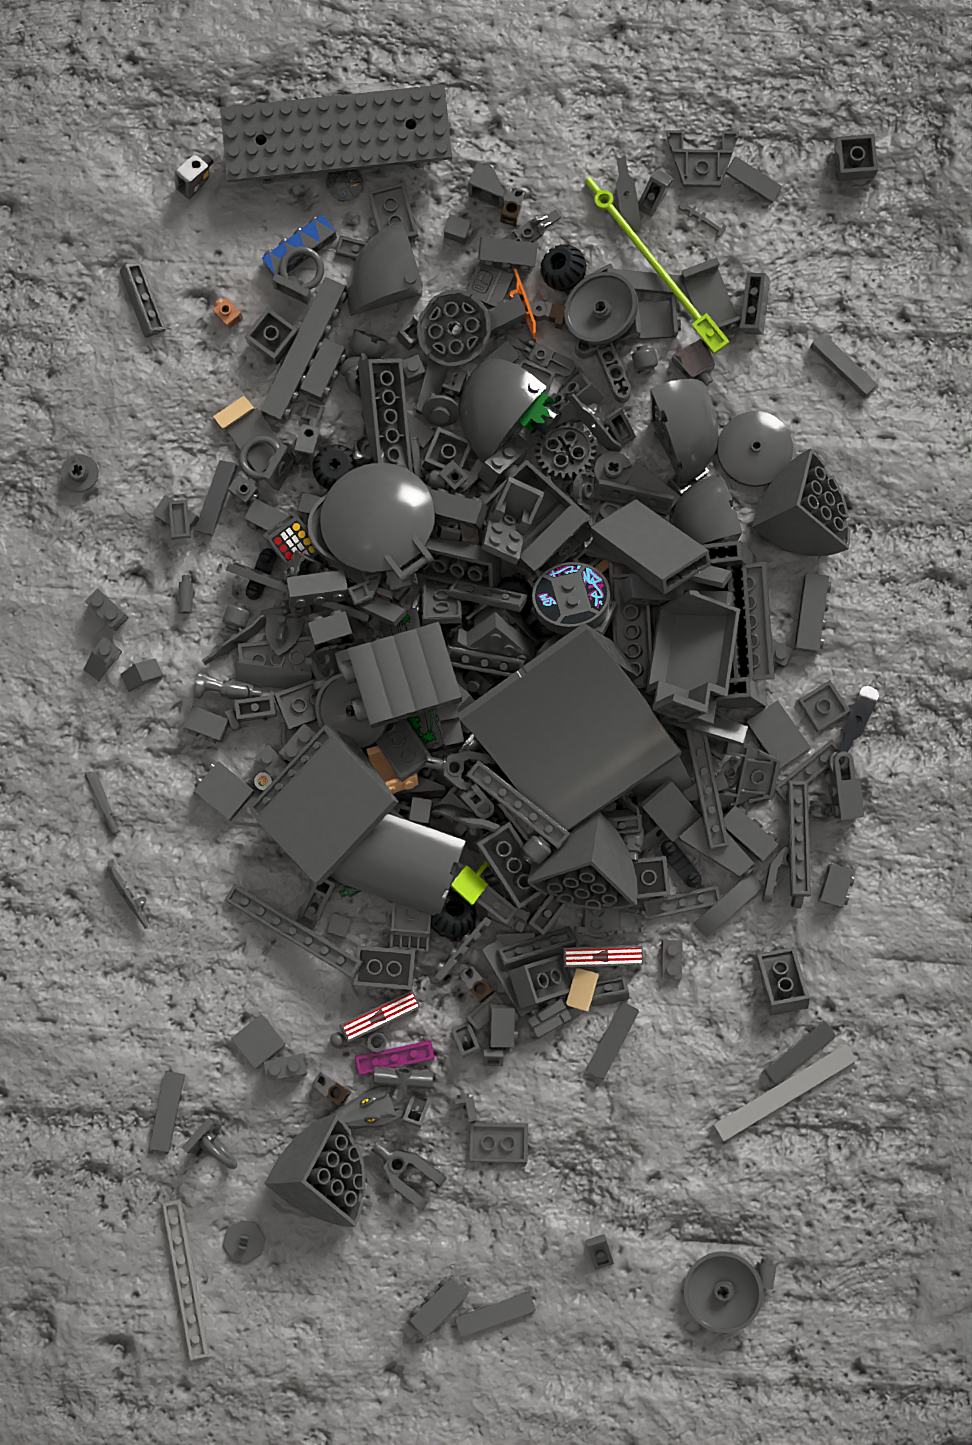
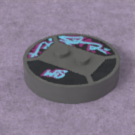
(571, 596)

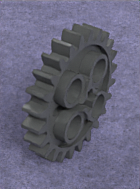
(549, 457)

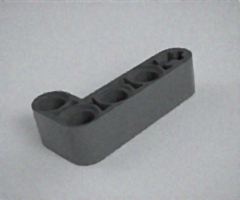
(608, 367)

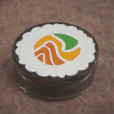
(262, 780)

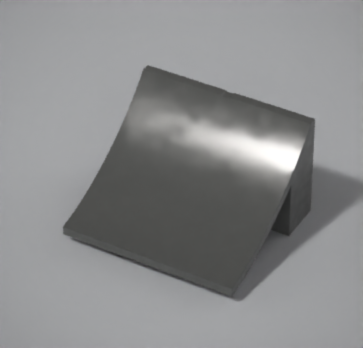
(753, 652)
(572, 728)

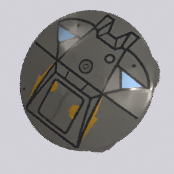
(344, 184)

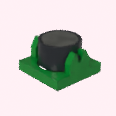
(541, 415)

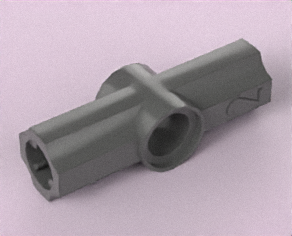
(402, 1077)

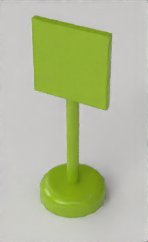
(469, 883)

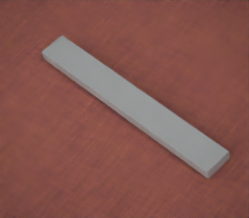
(784, 1092)
(185, 1279)

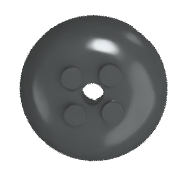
(441, 315)

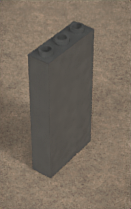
(650, 546)

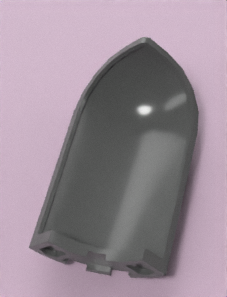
(403, 864)

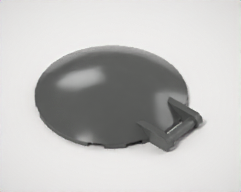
(379, 519)

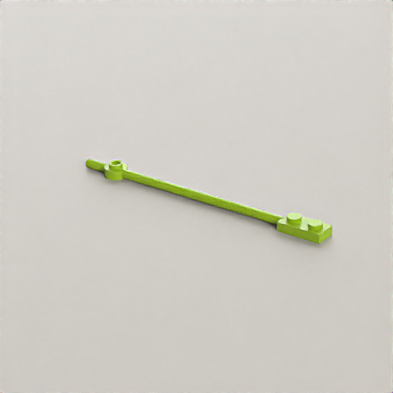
(703, 325)

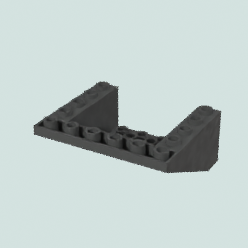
(324, 803)

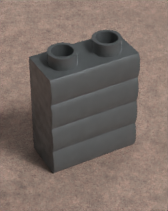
(552, 534)
(401, 676)

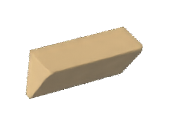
(233, 413)
(582, 989)

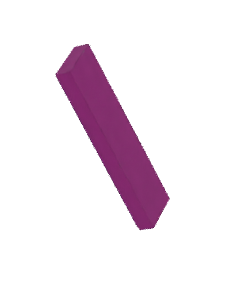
(396, 1056)

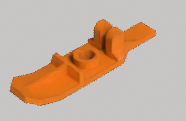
(529, 316)

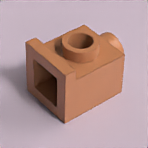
(229, 318)

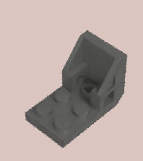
(510, 519)

